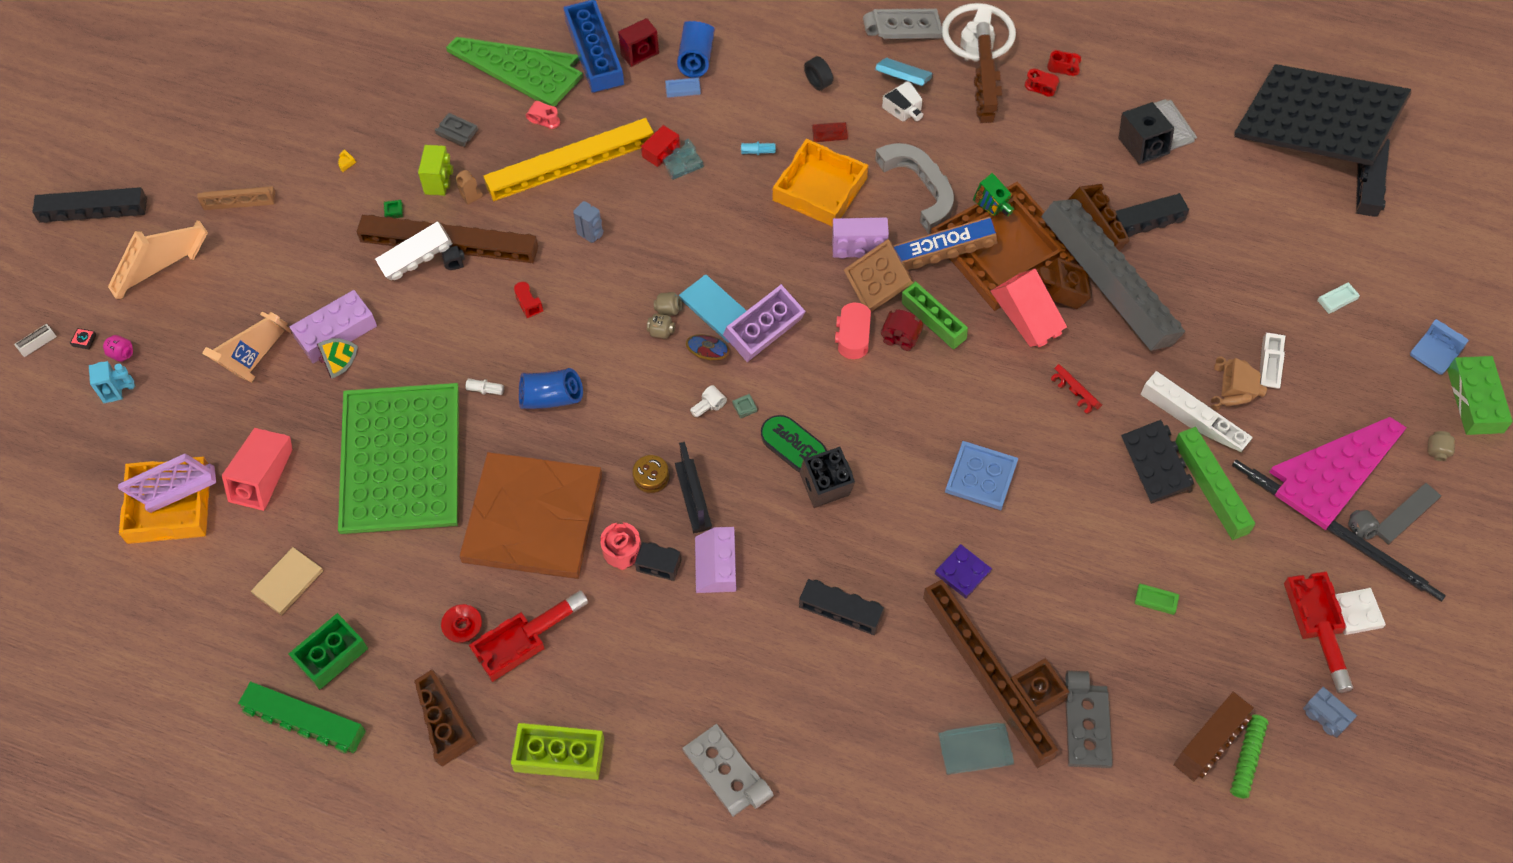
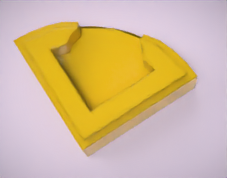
(345, 160)

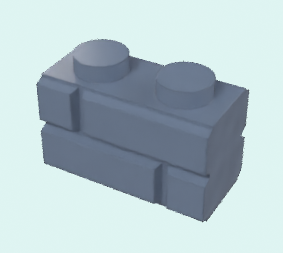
(588, 222)
(1329, 712)

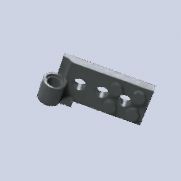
(1080, 690)

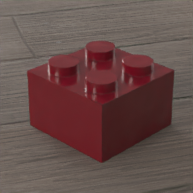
(638, 42)

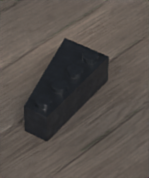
(1371, 184)

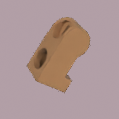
(468, 187)

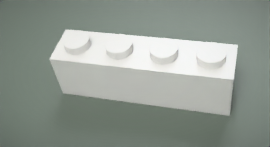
(414, 251)

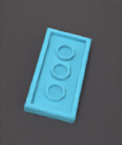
(712, 304)

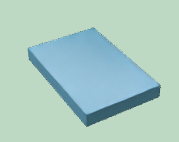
(904, 71)

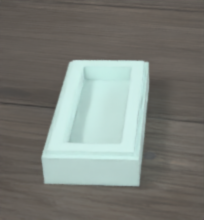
(1338, 298)

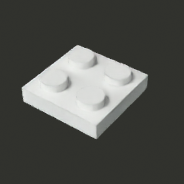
(1360, 611)

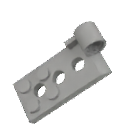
(878, 23)
(754, 790)

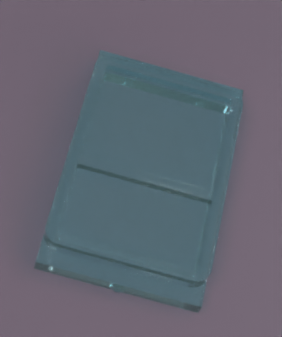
(975, 748)

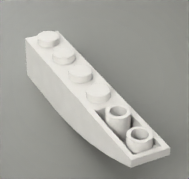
(1193, 412)

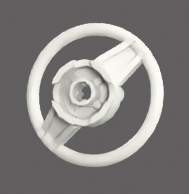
(969, 34)

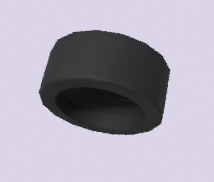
(818, 73)

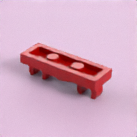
(1076, 388)

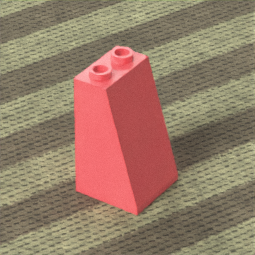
(1030, 308)
(257, 468)

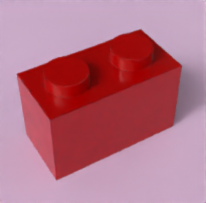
(660, 145)

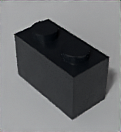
(658, 561)

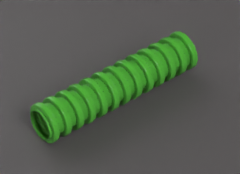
(1249, 756)

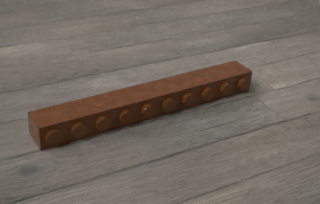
(472, 241)
(990, 674)

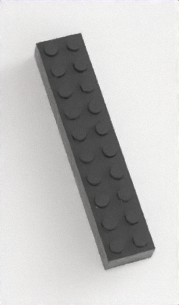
(1113, 274)

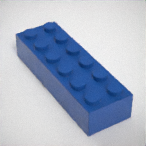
(593, 46)

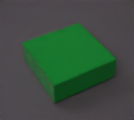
(393, 209)

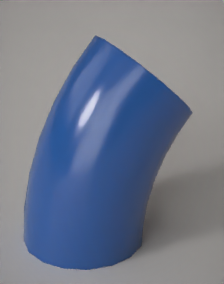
(695, 48)
(549, 389)

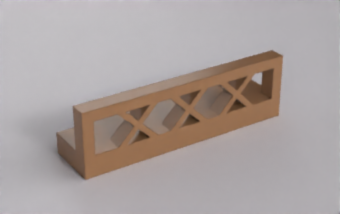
(237, 198)

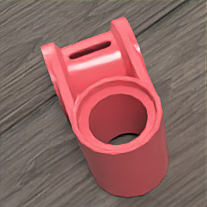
(543, 115)

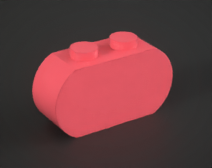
(854, 330)

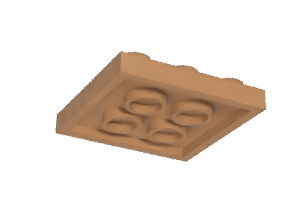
(878, 275)

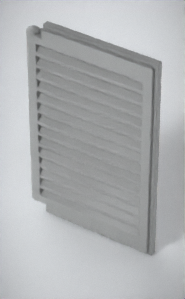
(1182, 132)

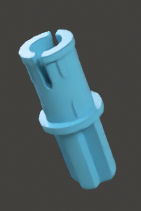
(757, 148)

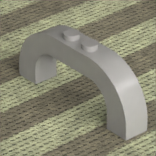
(909, 156)

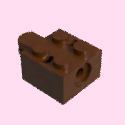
(1066, 283)

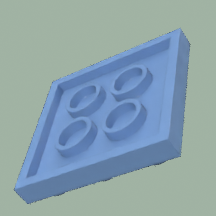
(981, 475)

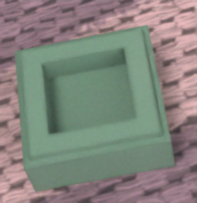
(744, 406)

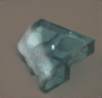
(683, 161)

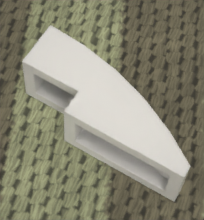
(1272, 360)

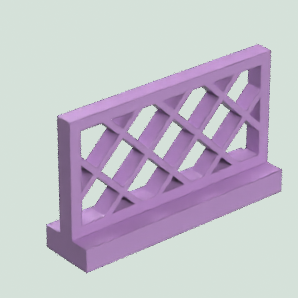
(169, 490)

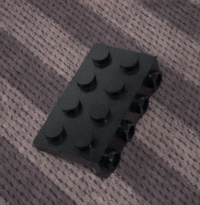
(1157, 461)

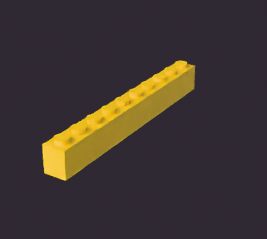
(567, 159)

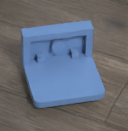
(1439, 347)

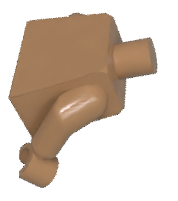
(1239, 384)

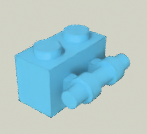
(109, 383)

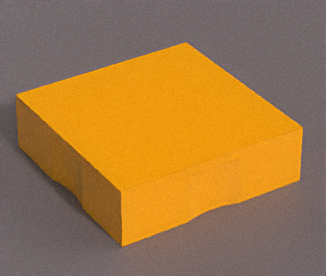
(820, 182)
(175, 521)

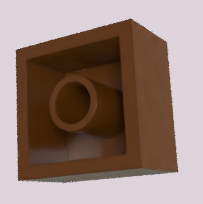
(1040, 687)

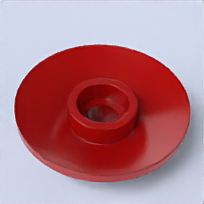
(460, 615)

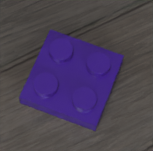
(963, 571)

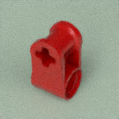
(1062, 62)
(1043, 83)

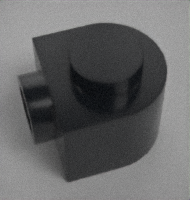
(453, 258)

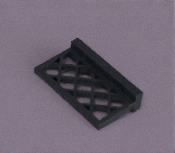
(692, 492)

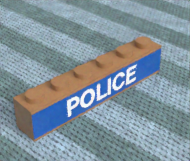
(947, 243)

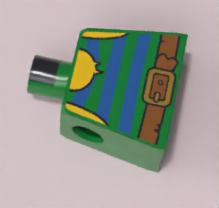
(993, 196)

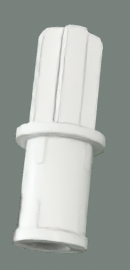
(484, 386)

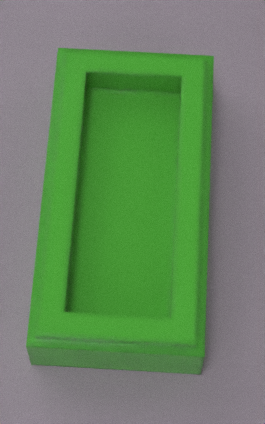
(1156, 599)

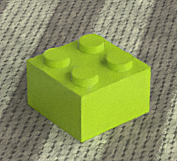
(435, 170)

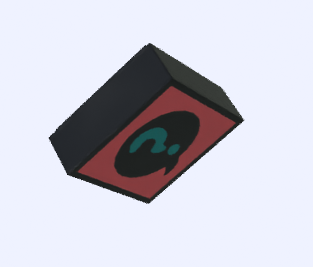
(83, 338)

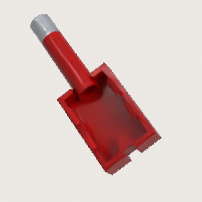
(1320, 616)
(518, 639)

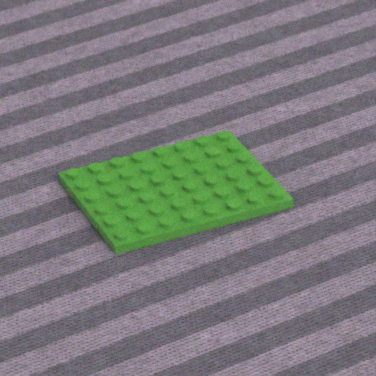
(399, 458)

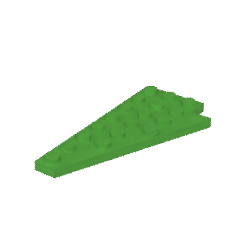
(535, 72)

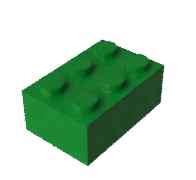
(328, 651)

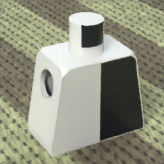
(903, 102)

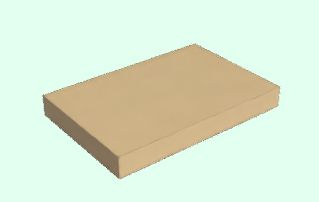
(287, 581)

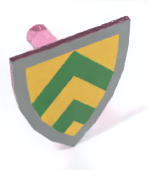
(337, 355)

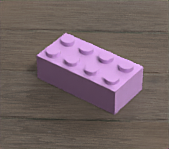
(342, 319)
(764, 323)

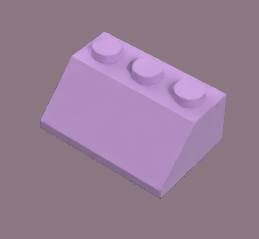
(715, 560)

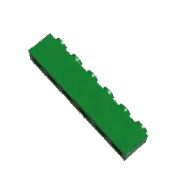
(301, 717)

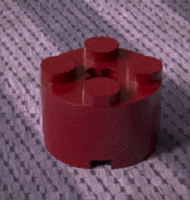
(901, 329)

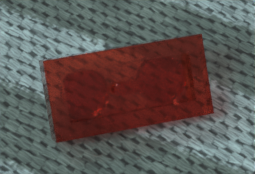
(829, 132)

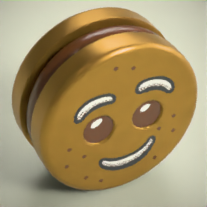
(650, 474)

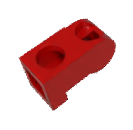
(526, 301)

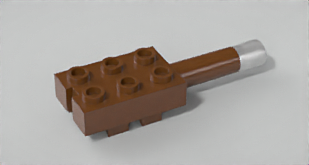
(986, 77)

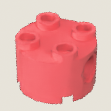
(620, 545)

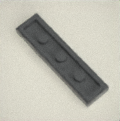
(1407, 513)

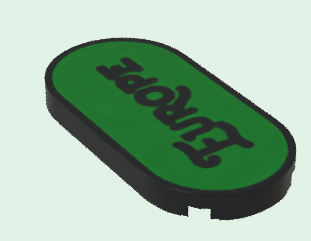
(790, 440)

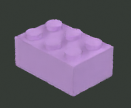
(857, 236)

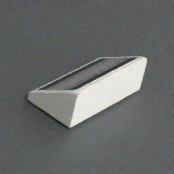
(35, 340)

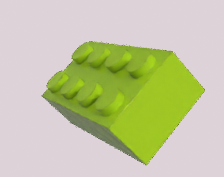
(558, 751)

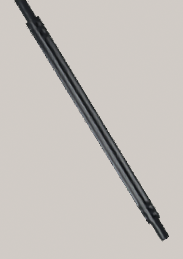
(1351, 538)

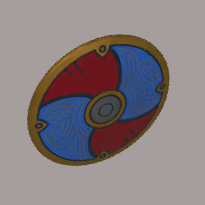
(707, 347)

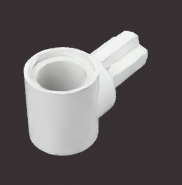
(711, 399)

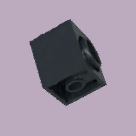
(1146, 133)
(827, 477)

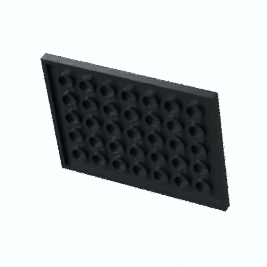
(1323, 114)

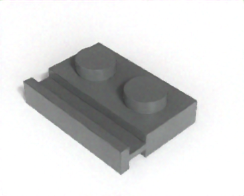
(456, 129)

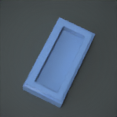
(682, 87)

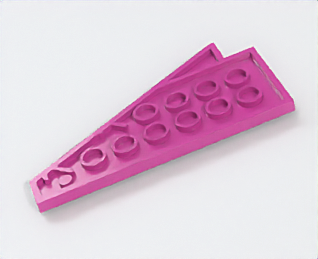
(1328, 476)

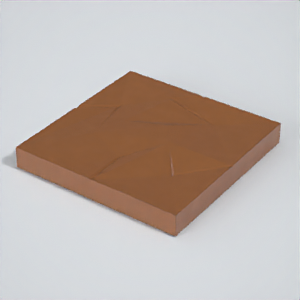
(1022, 244)
(531, 515)

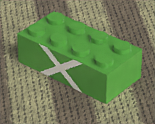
(1479, 395)

